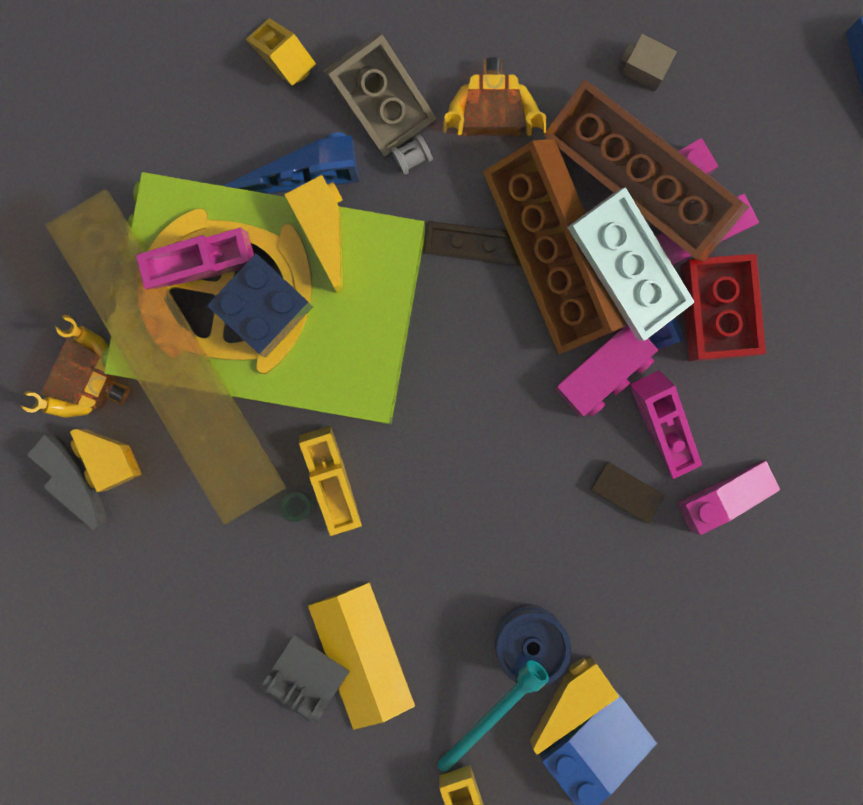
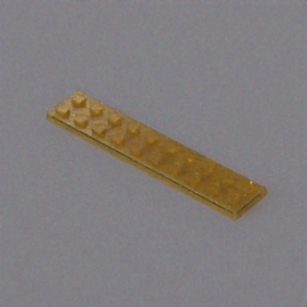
(166, 358)

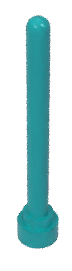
(531, 678)

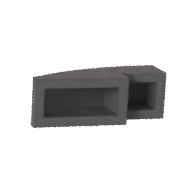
(68, 480)

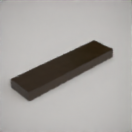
(470, 243)

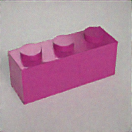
(606, 372)

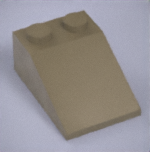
(380, 93)

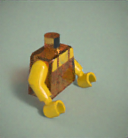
(493, 105)
(78, 377)

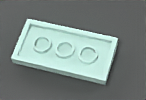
(631, 264)

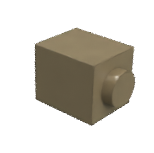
(647, 61)

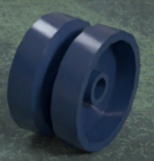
(532, 625)

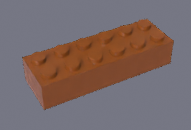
(660, 179)
(537, 208)

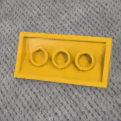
(359, 641)

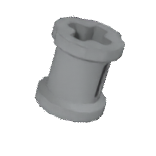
(412, 154)

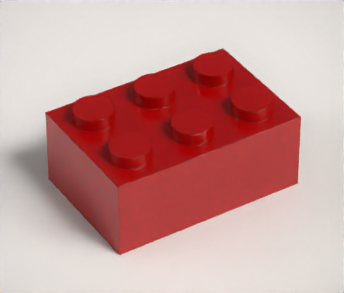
(725, 309)

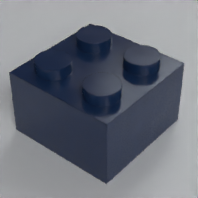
(260, 306)

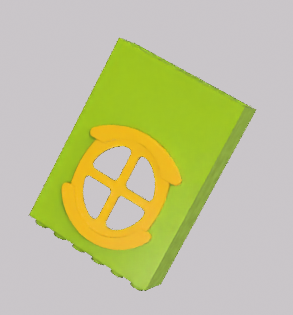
(351, 342)

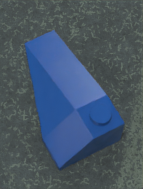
(328, 157)

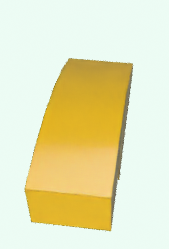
(329, 480)

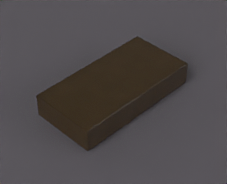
(627, 492)

